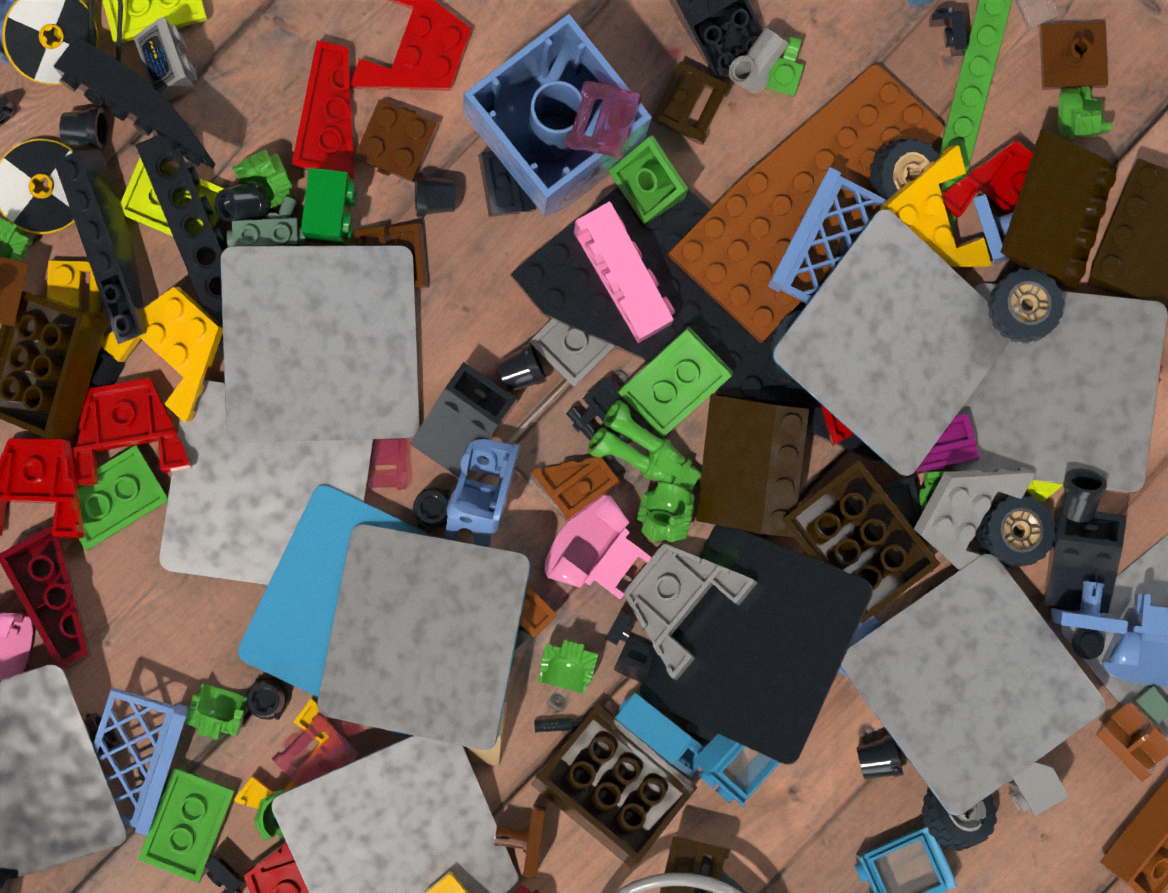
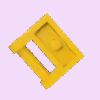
(65, 284)

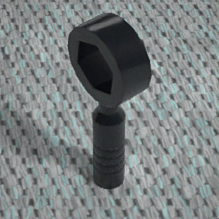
(560, 724)

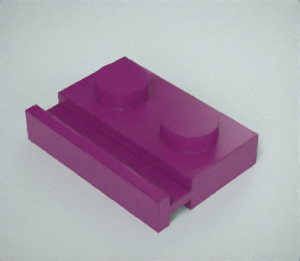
(953, 448)

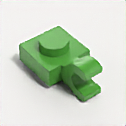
(785, 72)

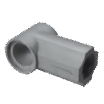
(757, 62)

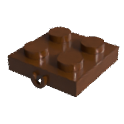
(396, 141)

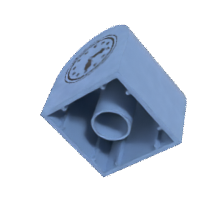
(532, 106)

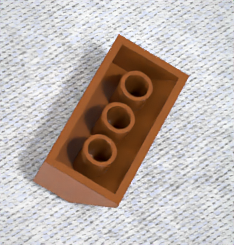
(1141, 851)

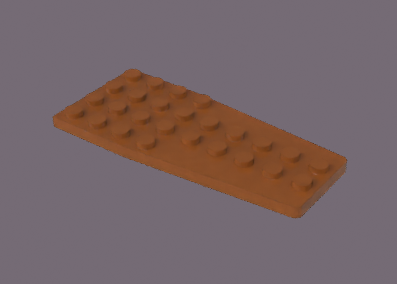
(750, 228)

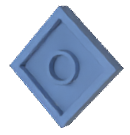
(993, 227)
(1089, 615)

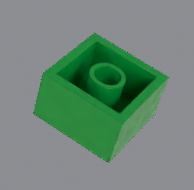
(328, 207)

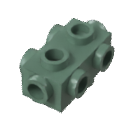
(274, 231)

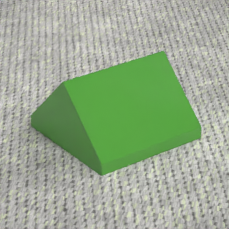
(649, 180)

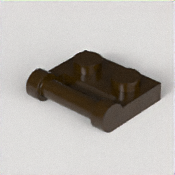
(681, 98)
(686, 857)

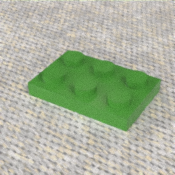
(675, 381)
(122, 497)
(186, 825)

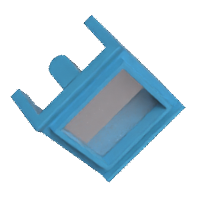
(733, 768)
(906, 865)

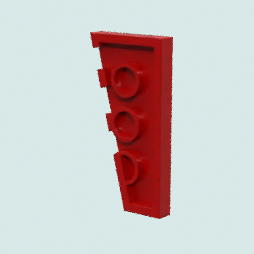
(325, 122)

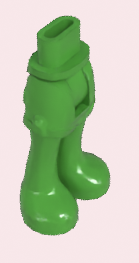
(660, 462)

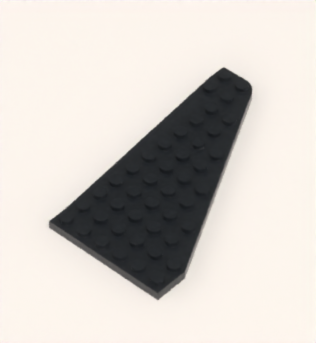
(570, 291)

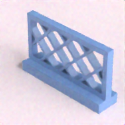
(809, 227)
(159, 760)

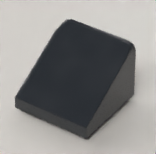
(106, 370)
(635, 659)

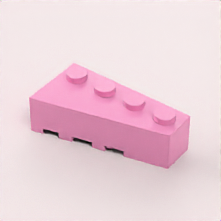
(623, 272)

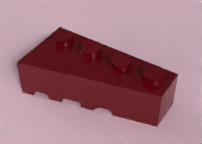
(46, 590)

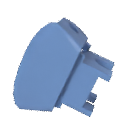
(479, 504)
(1143, 651)

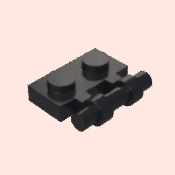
(600, 401)

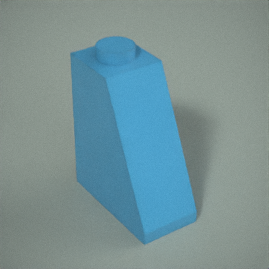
(660, 733)

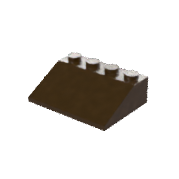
(1059, 209)
(1136, 244)
(48, 365)
(752, 463)
(862, 533)
(614, 786)

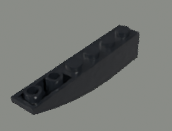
(128, 97)
(104, 239)

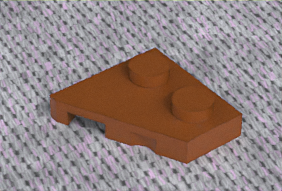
(577, 484)

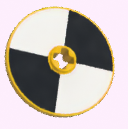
(25, 41)
(19, 203)

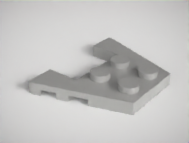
(960, 505)
(670, 590)

